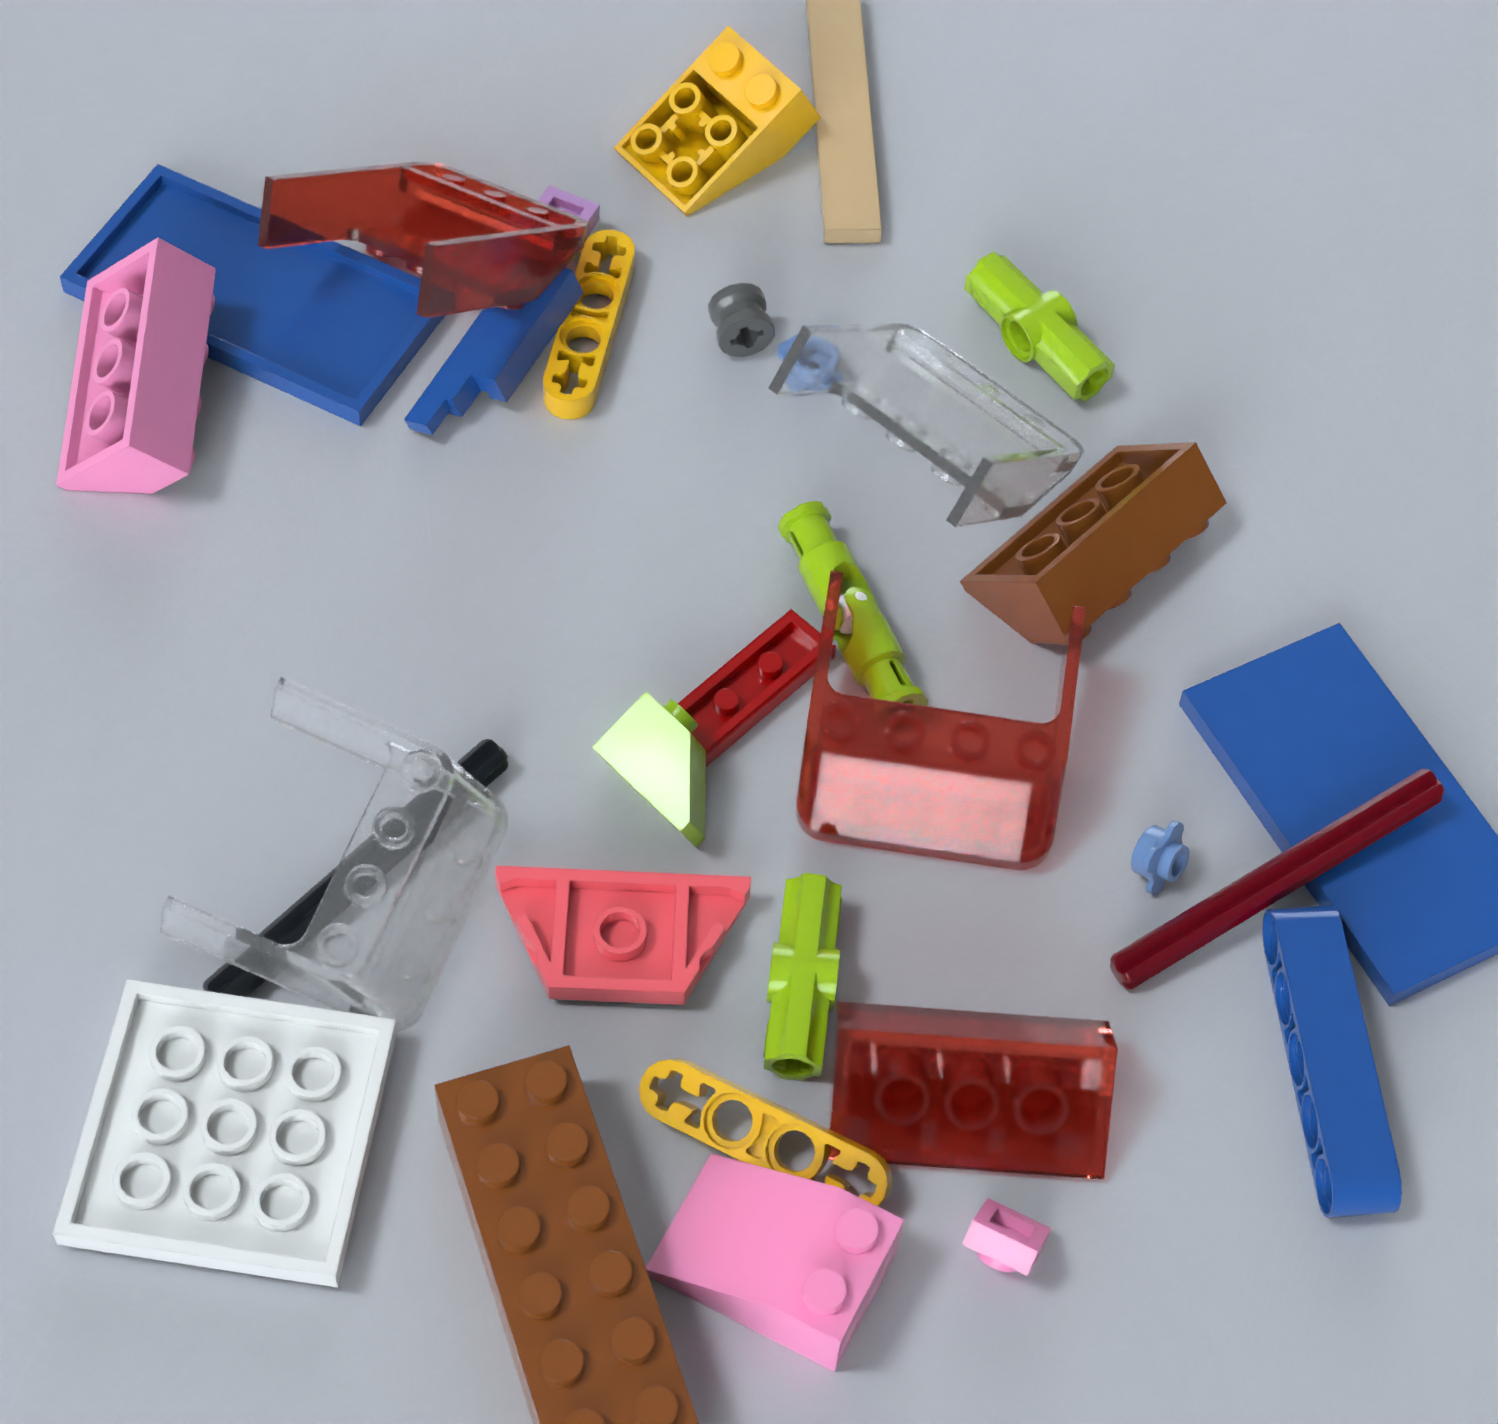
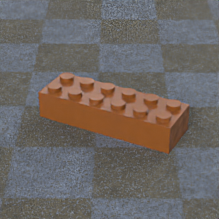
(559, 1246)

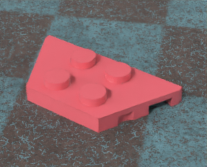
(620, 930)

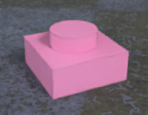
(1006, 1238)

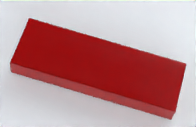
(753, 683)

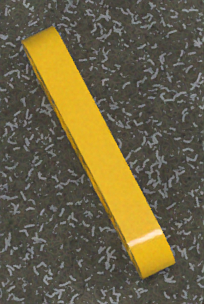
(591, 323)
(767, 1129)

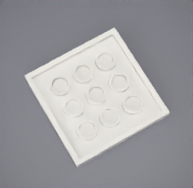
(228, 1133)

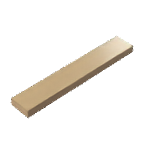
(845, 127)

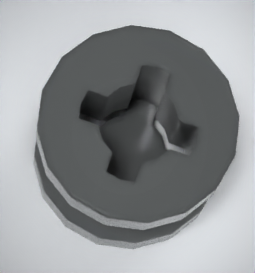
(741, 319)

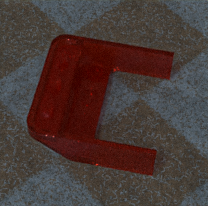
(459, 231)
(930, 774)

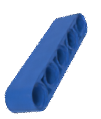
(1331, 1062)

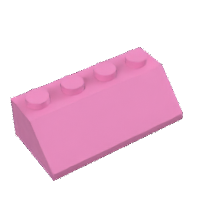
(138, 373)

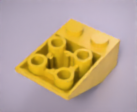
(718, 124)

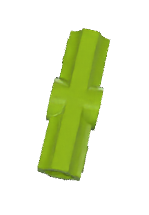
(1039, 326)
(803, 977)

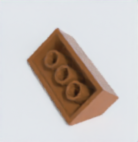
(1098, 539)

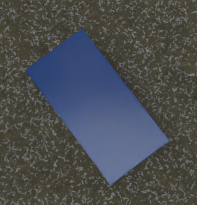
(291, 316)
(1316, 738)

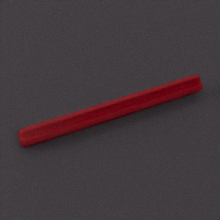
(1276, 879)

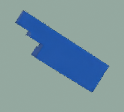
(495, 354)

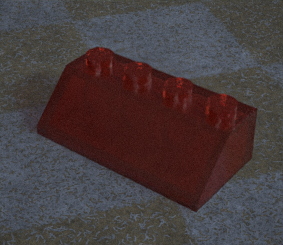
(974, 1089)

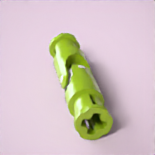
(861, 628)

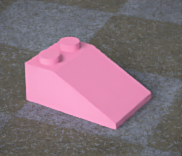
(779, 1255)

